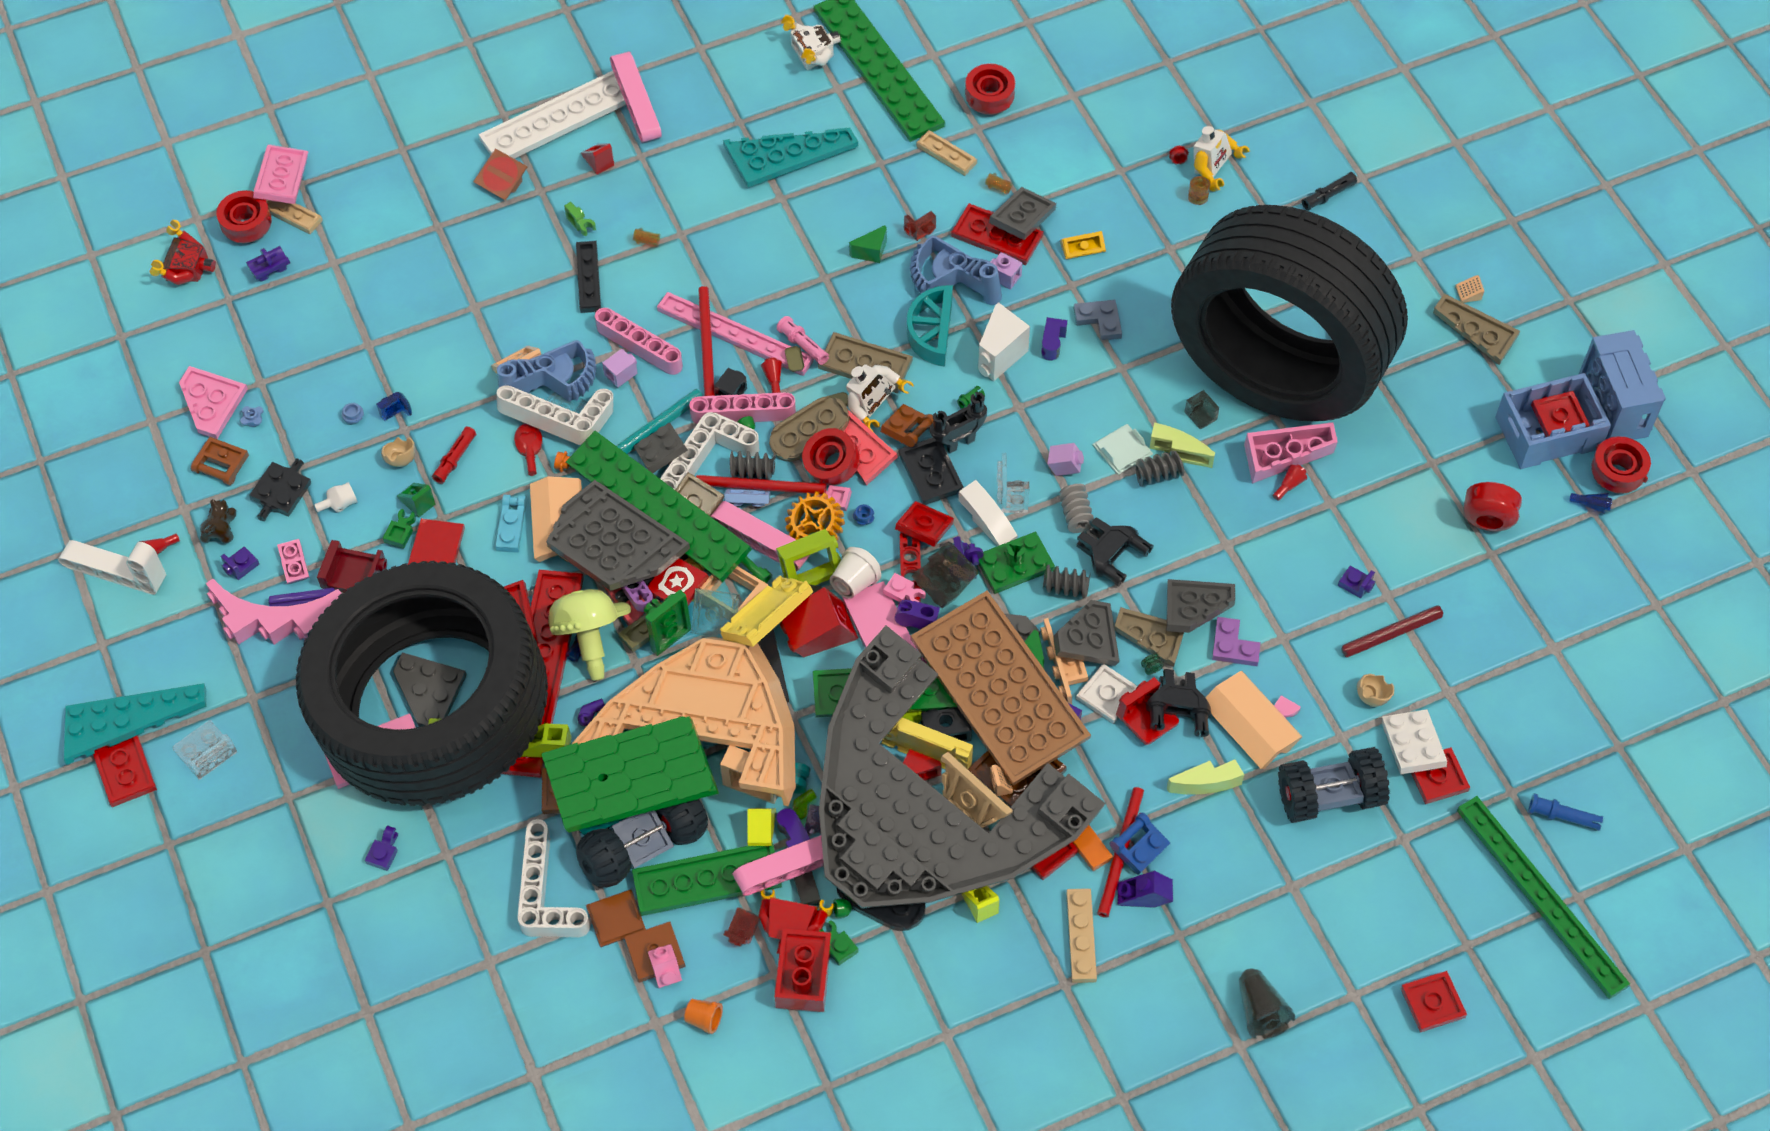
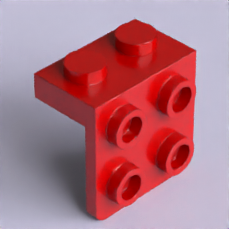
(1137, 718)

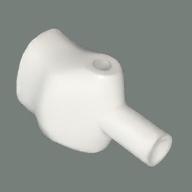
(338, 498)

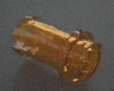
(998, 183)
(646, 237)

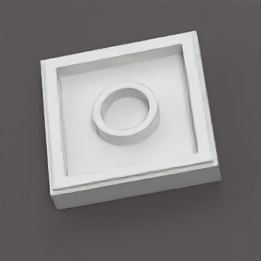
(1104, 691)

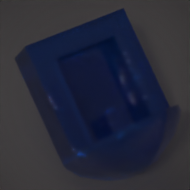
(393, 405)

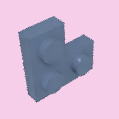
(1101, 313)

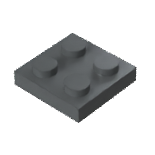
(660, 448)

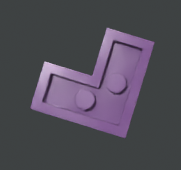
(1230, 648)

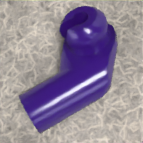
(588, 711)

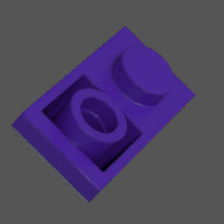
(1146, 890)

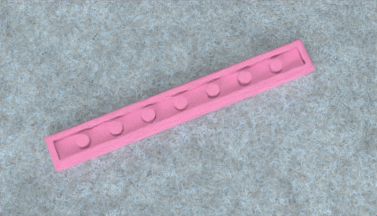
(729, 331)

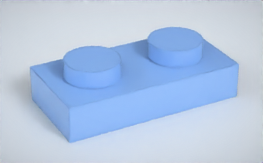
(739, 496)

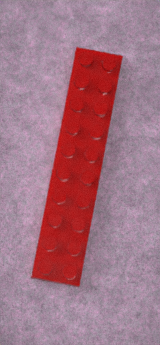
(553, 648)

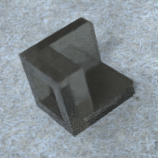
(1201, 409)

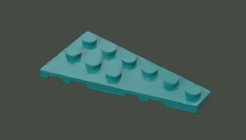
(783, 153)
(121, 718)

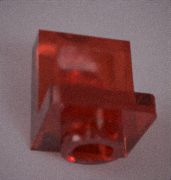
(923, 226)
(742, 927)

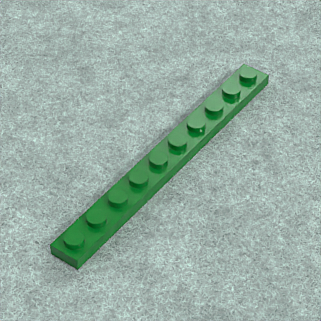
(1543, 897)

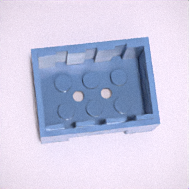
(1623, 383)
(1520, 422)

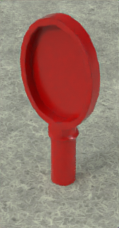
(528, 443)

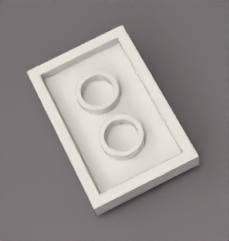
(1414, 741)

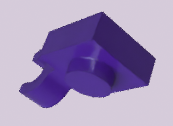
(383, 853)

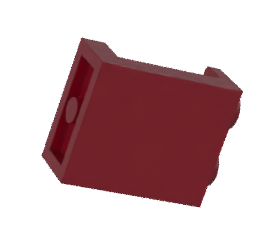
(346, 567)

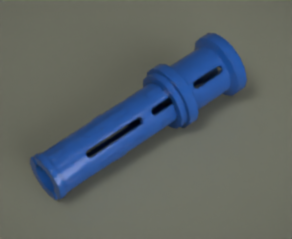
(1553, 810)

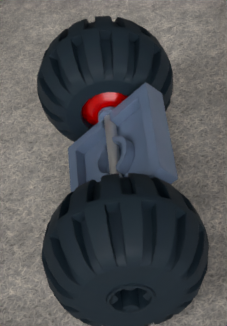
(611, 852)

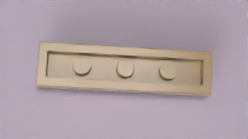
(1081, 936)

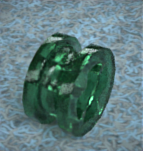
(1152, 664)

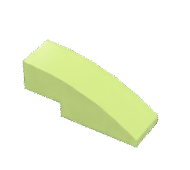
(1188, 447)
(1206, 779)

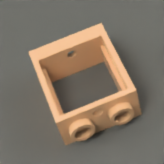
(741, 577)
(731, 771)

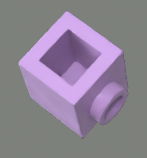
(1009, 269)
(620, 367)
(1065, 459)

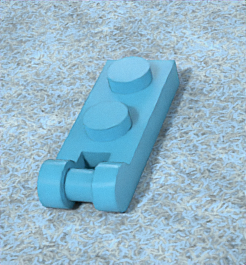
(511, 523)

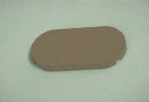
(792, 434)

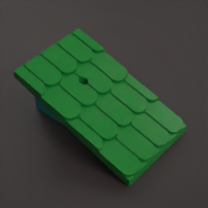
(628, 774)

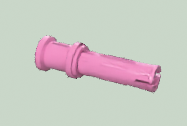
(797, 336)

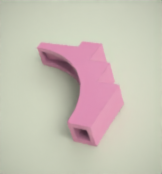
(273, 622)

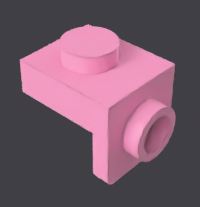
(665, 966)

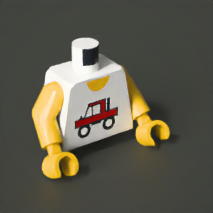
(1212, 152)

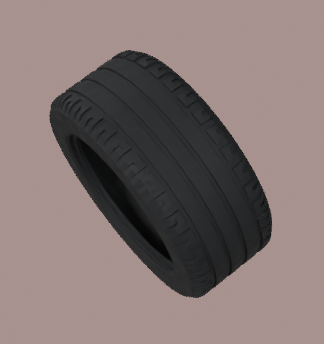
(1317, 270)
(389, 615)

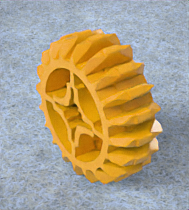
(830, 510)

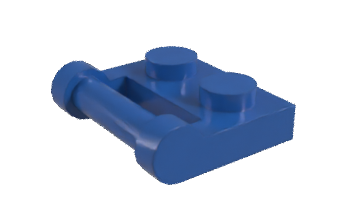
(1145, 849)

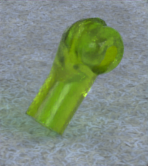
(801, 802)

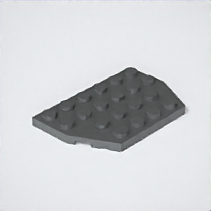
(613, 539)

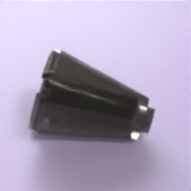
(1263, 1006)

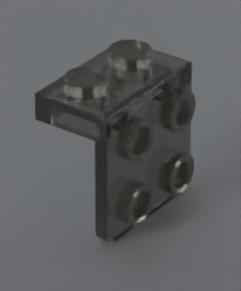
(945, 575)

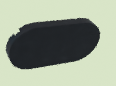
(901, 915)

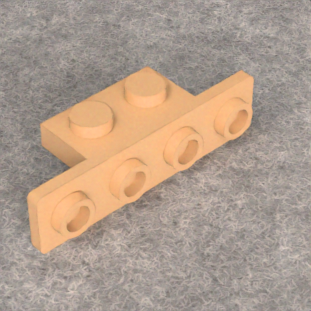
(1067, 670)

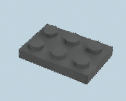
(1022, 213)

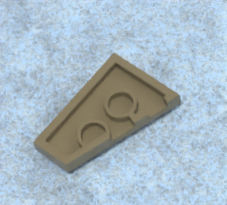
(1149, 634)

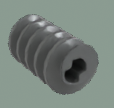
(752, 465)
(1159, 466)
(1066, 581)

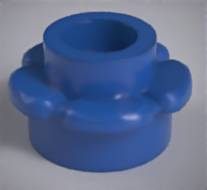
(863, 510)

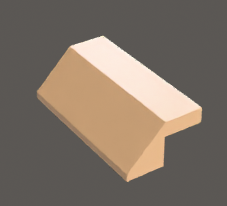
(546, 504)
(1252, 719)

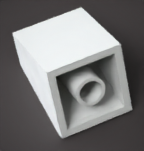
(1002, 342)

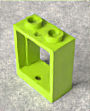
(805, 546)

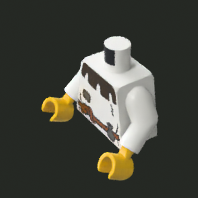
(811, 42)
(869, 390)

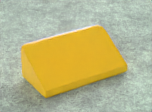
(1083, 245)

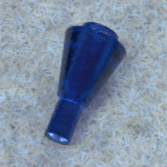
(1597, 502)

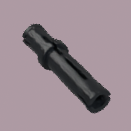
(1312, 201)

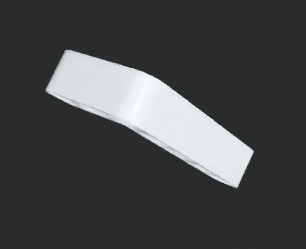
(555, 418)
(709, 437)
(138, 571)
(537, 888)

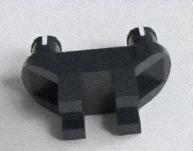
(959, 424)
(1109, 546)
(1180, 701)

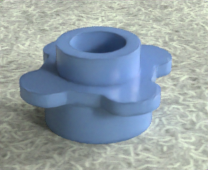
(252, 421)

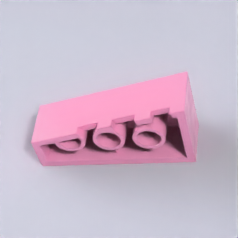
(1277, 449)

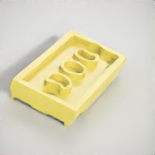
(765, 611)
(929, 742)

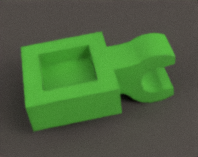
(576, 218)

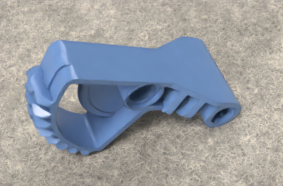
(955, 266)
(551, 370)

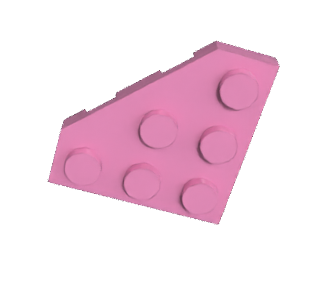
(211, 399)

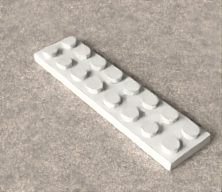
(555, 117)

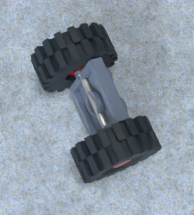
(1333, 786)

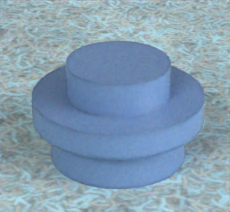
(352, 413)

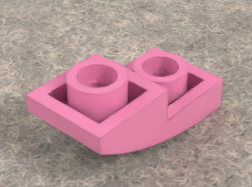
(293, 561)

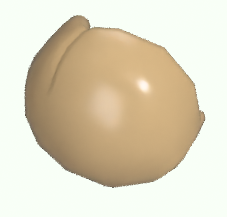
(399, 452)
(1374, 690)

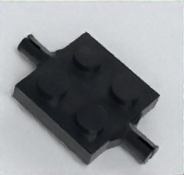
(280, 489)

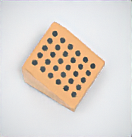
(1470, 289)
(1000, 782)

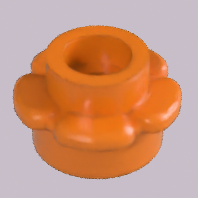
(560, 461)

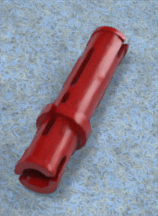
(449, 462)

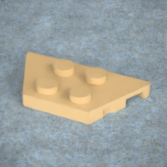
(971, 794)

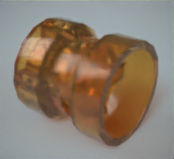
(1199, 190)

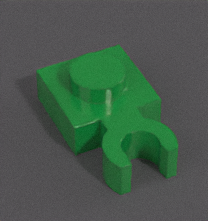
(399, 532)
(841, 945)

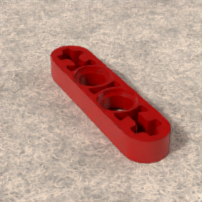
(907, 566)

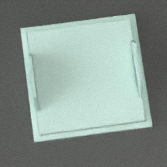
(1122, 448)

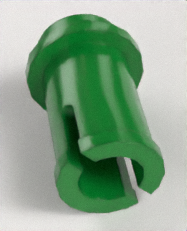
(965, 400)

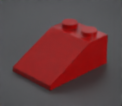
(802, 970)

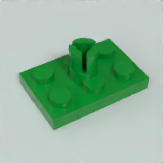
(1015, 562)
(667, 621)

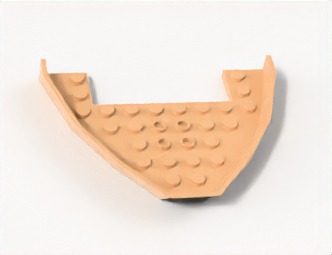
(730, 699)

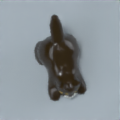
(218, 522)

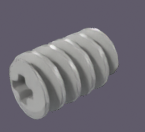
(1076, 508)

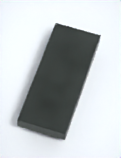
(807, 889)

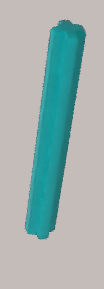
(661, 420)

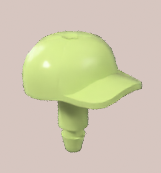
(583, 614)

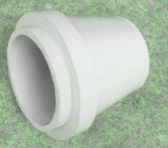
(855, 572)

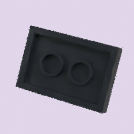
(930, 471)

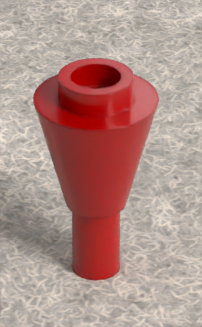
(772, 371)
(1293, 477)
(161, 544)

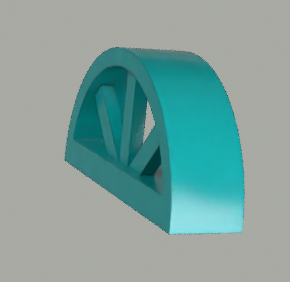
(929, 299)

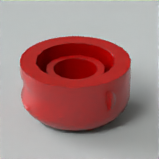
(993, 79)
(241, 206)
(821, 447)
(1621, 452)
(1492, 506)

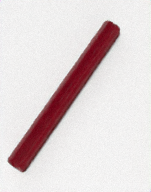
(1392, 631)

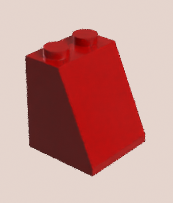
(818, 624)

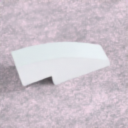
(987, 513)

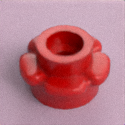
(1178, 154)

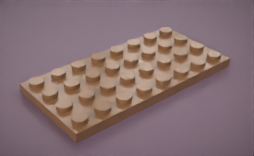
(1000, 687)

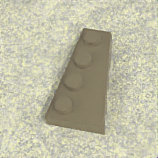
(1480, 329)

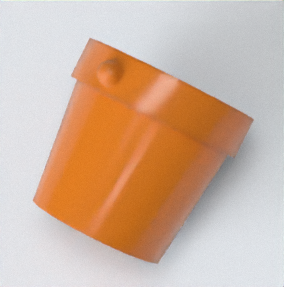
(704, 1015)

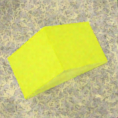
(760, 826)
(982, 903)

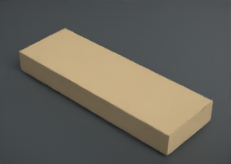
(946, 153)
(295, 215)

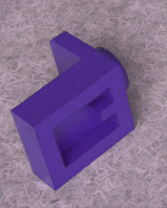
(239, 563)
(1357, 581)

